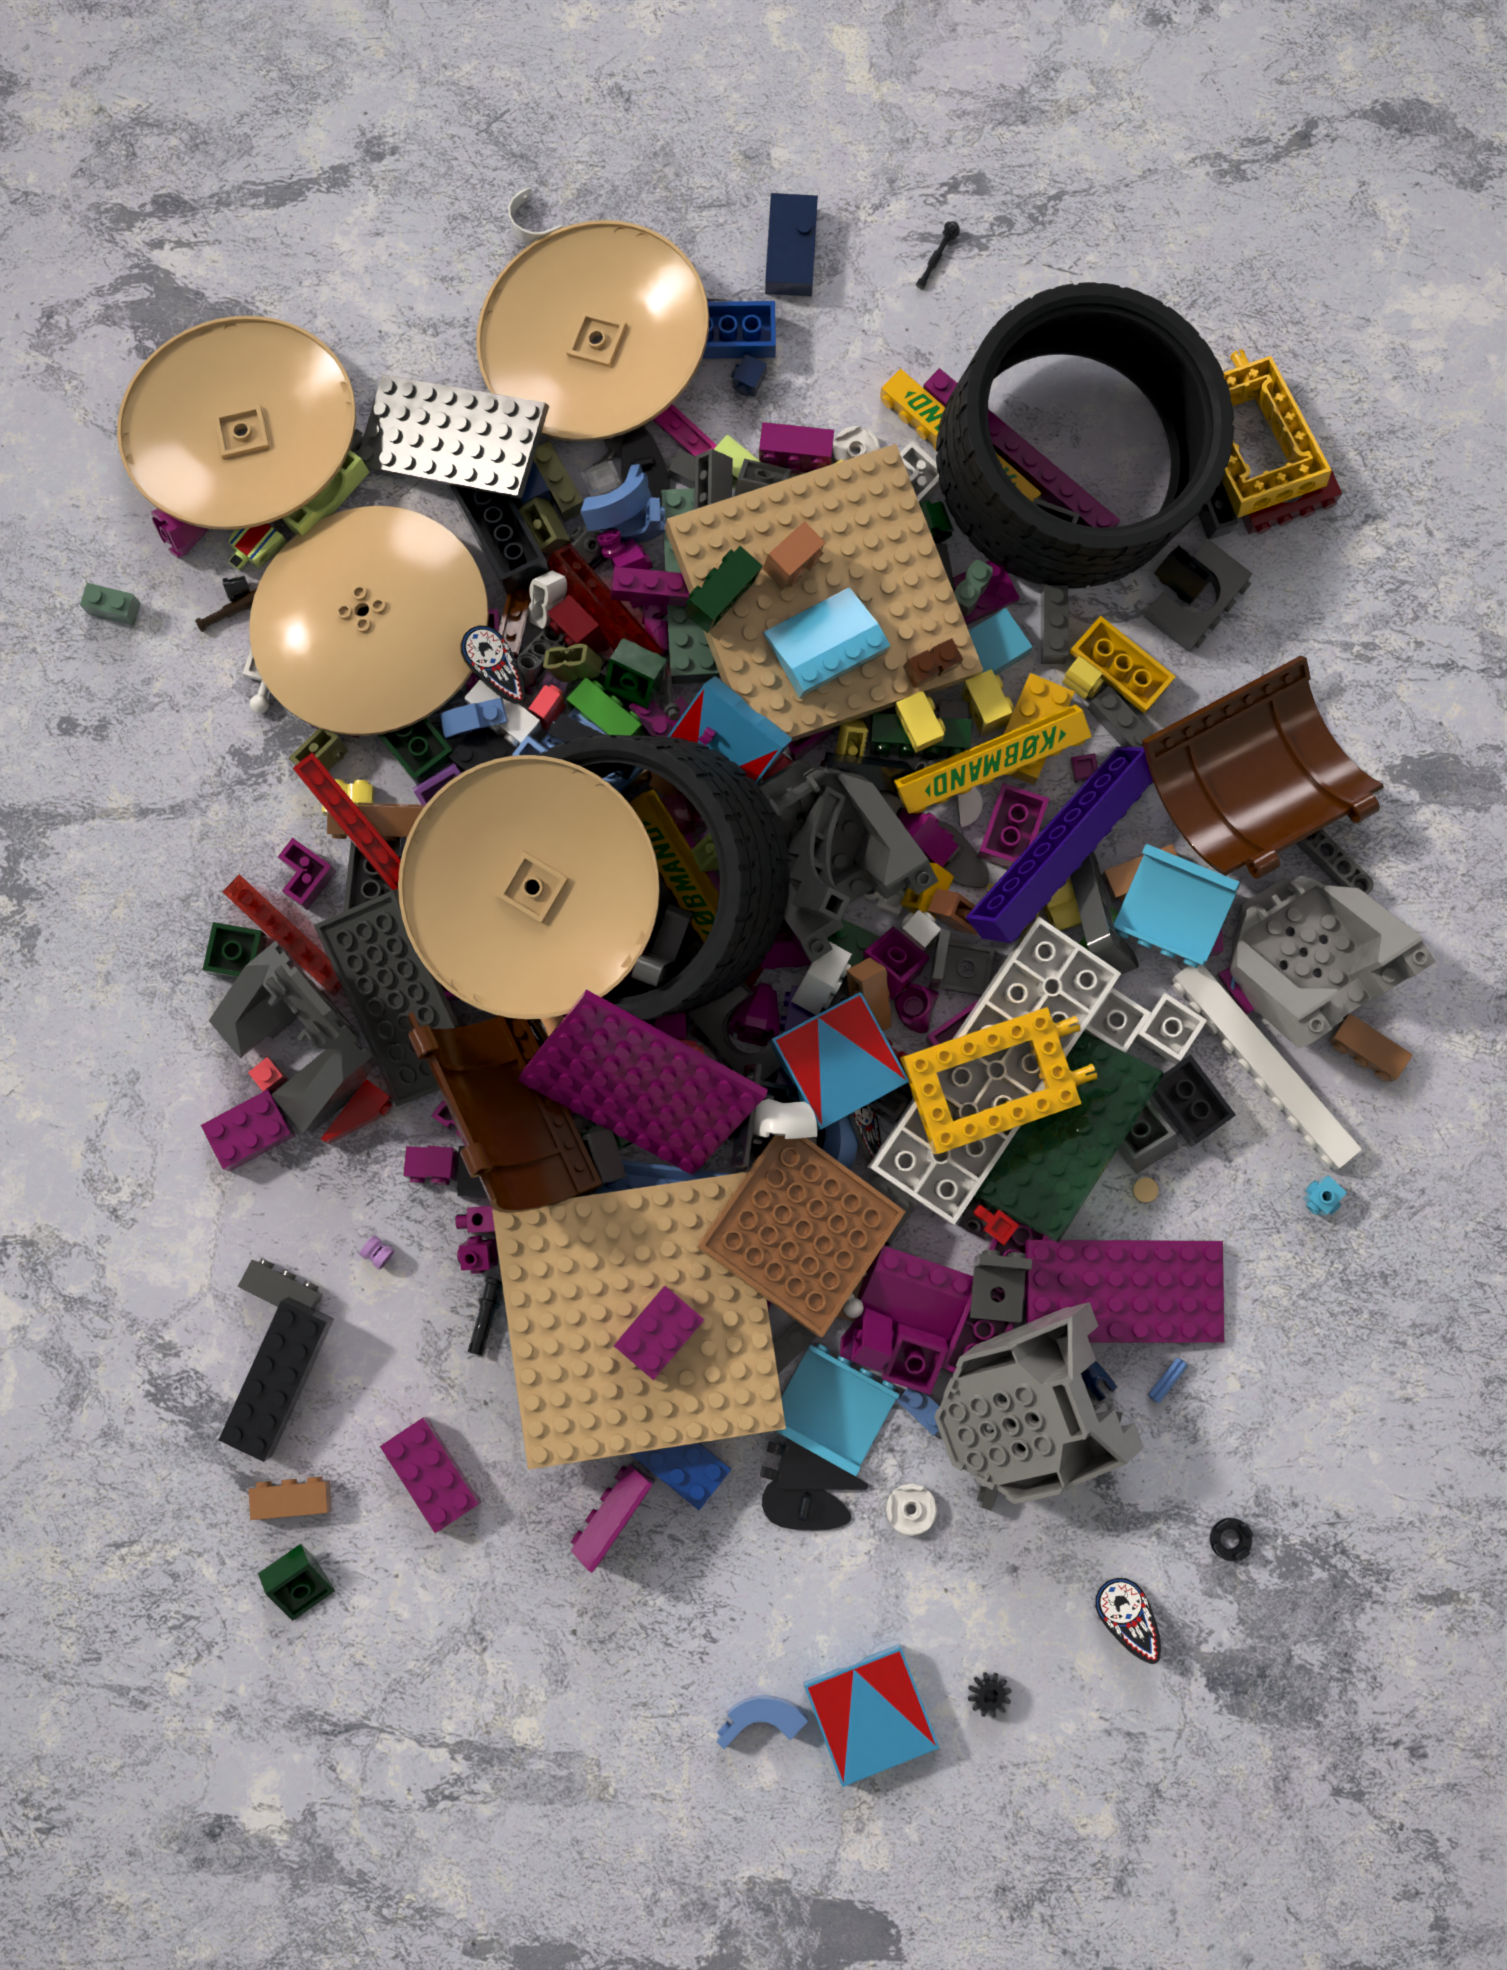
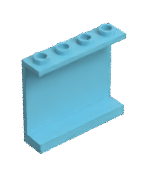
(1176, 906)
(835, 1408)

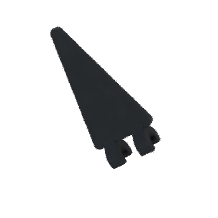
(806, 1470)

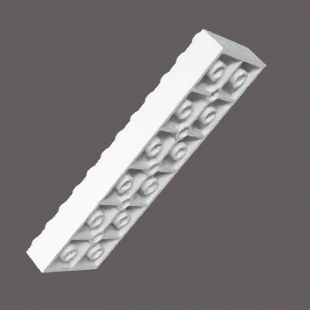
(1038, 973)

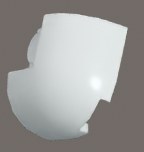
(785, 1119)

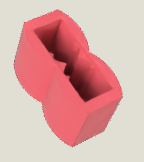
(548, 705)

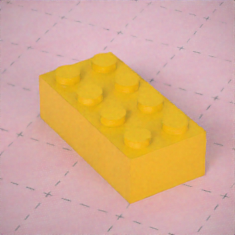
(1037, 701)

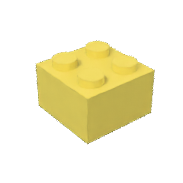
(987, 702)

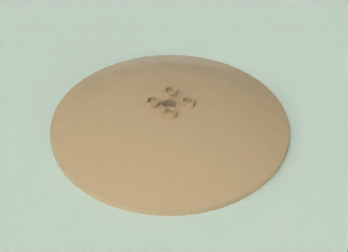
(584, 285)
(228, 377)
(374, 668)
(470, 872)

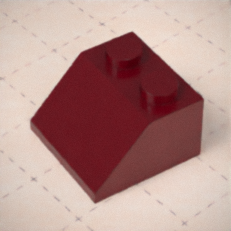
(576, 625)

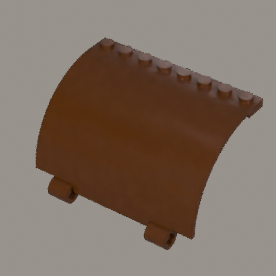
(1256, 773)
(511, 1134)

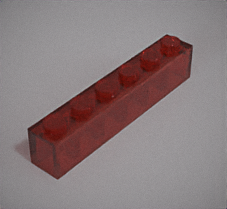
(596, 600)
(283, 932)

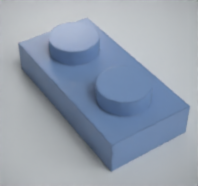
(921, 1408)

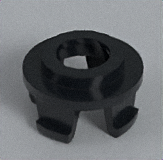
(1244, 1545)

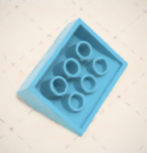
(826, 641)

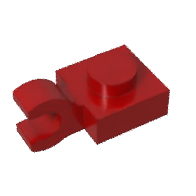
(998, 1225)

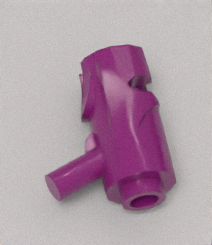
(655, 625)

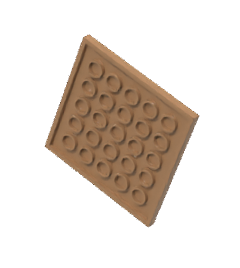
(801, 1230)

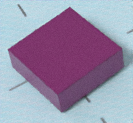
(1083, 766)

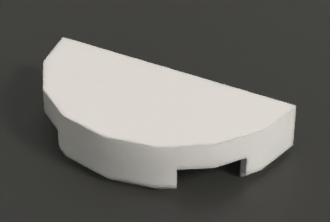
(969, 807)

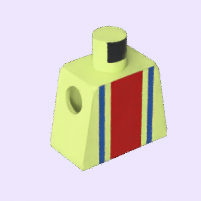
(255, 545)

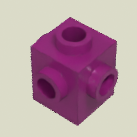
(477, 1254)

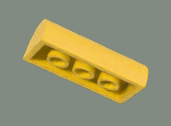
(1123, 664)

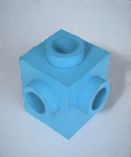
(1331, 1192)

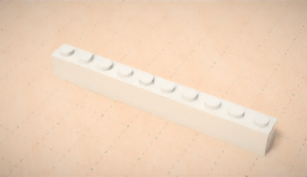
(1266, 1065)

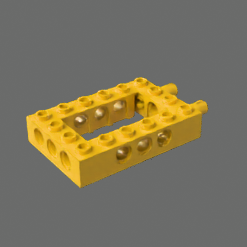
(1306, 464)
(1058, 1080)

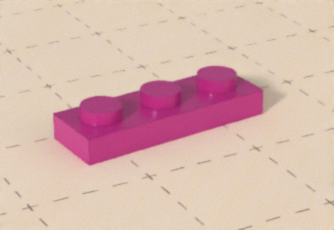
(683, 431)

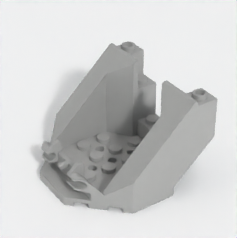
(1362, 959)
(1038, 1374)

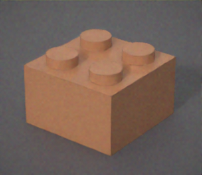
(794, 555)

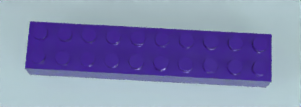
(1062, 846)

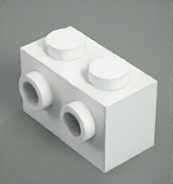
(920, 929)

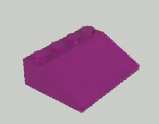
(915, 1292)
(611, 1517)

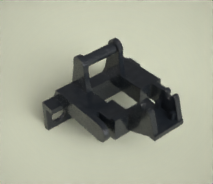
(745, 1143)

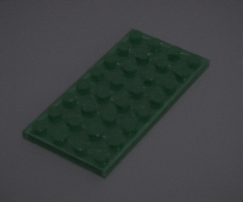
(1061, 1156)

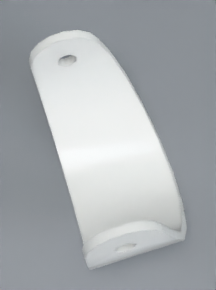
(524, 235)

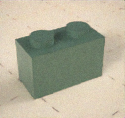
(110, 603)

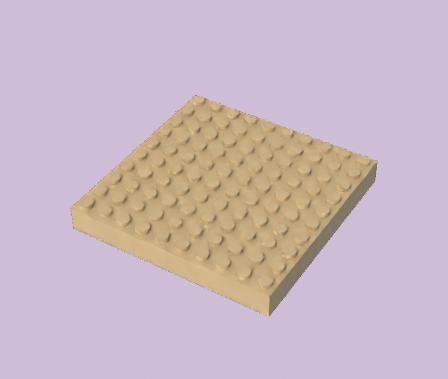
(872, 545)
(578, 1283)

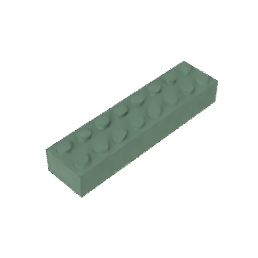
(688, 647)

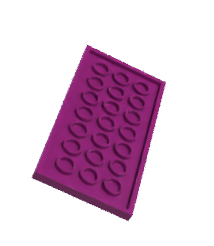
(1134, 1287)

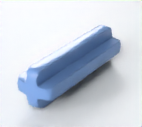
(1168, 1380)

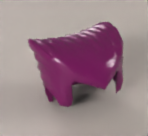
(916, 1007)

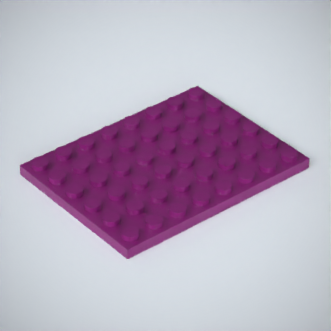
(641, 1083)

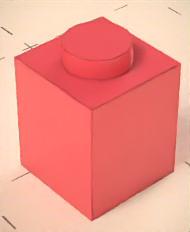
(268, 1075)

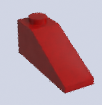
(362, 1109)

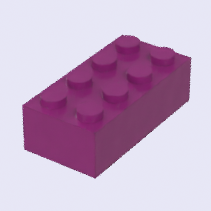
(430, 1474)

